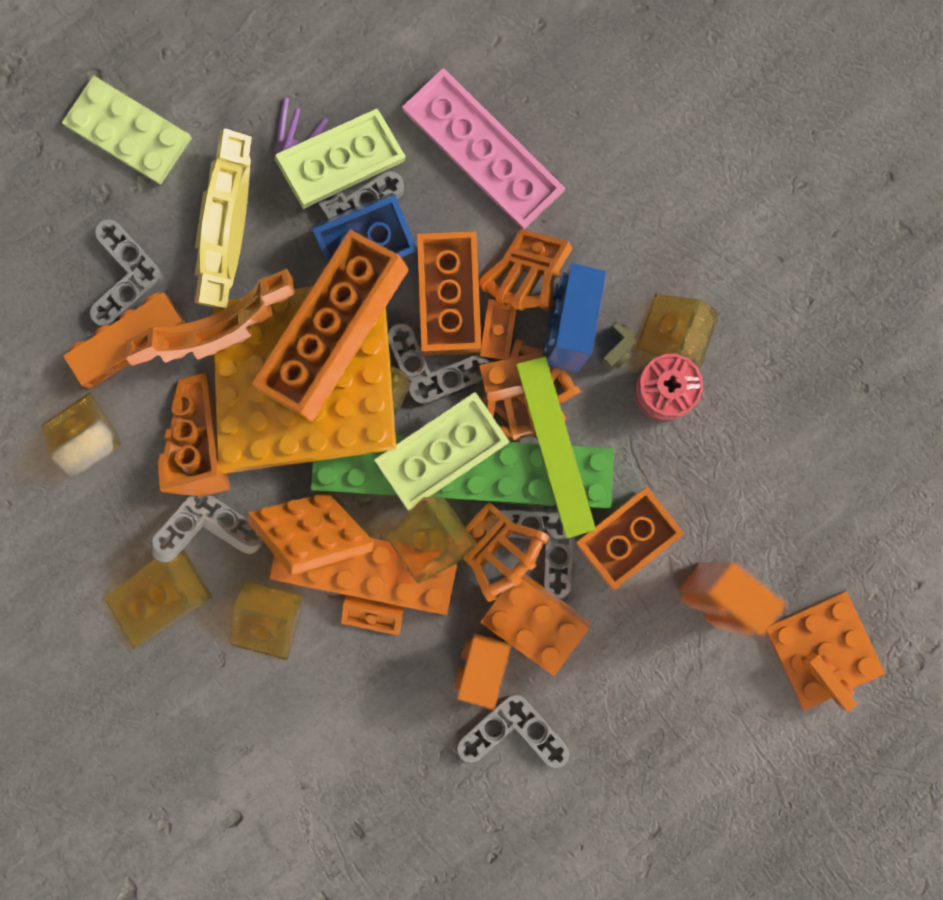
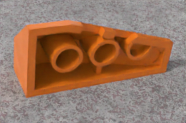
(191, 444)

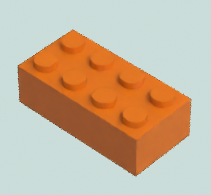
(449, 294)

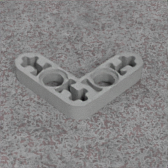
(342, 203)
(133, 279)
(424, 376)
(199, 518)
(553, 541)
(508, 723)

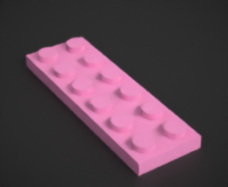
(483, 149)

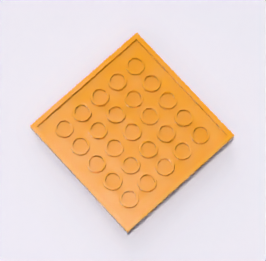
(265, 434)

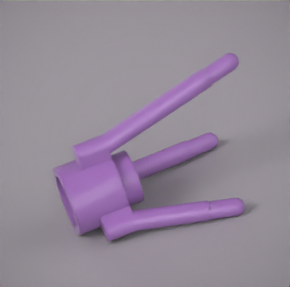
(284, 143)

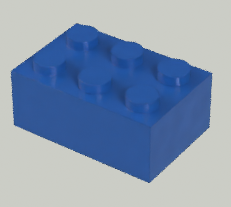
(375, 220)
(574, 317)

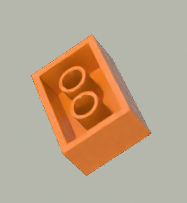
(629, 538)
(536, 623)
(483, 670)

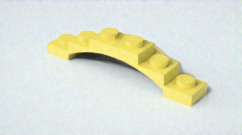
(222, 219)

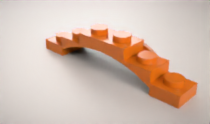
(214, 332)

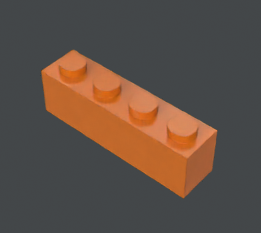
(106, 351)

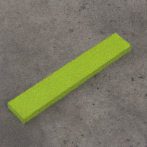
(555, 447)

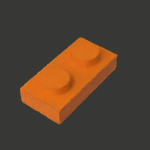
(498, 331)
(372, 615)
(838, 690)

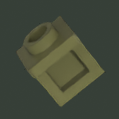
(619, 354)

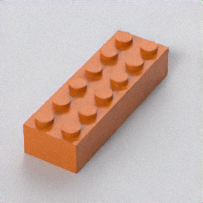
(331, 325)
(376, 577)
(731, 598)

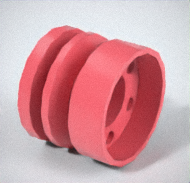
(655, 399)

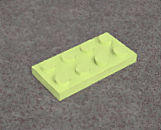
(127, 130)
(339, 158)
(442, 451)

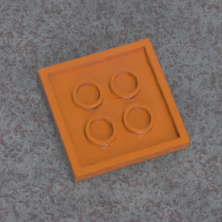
(310, 532)
(828, 630)

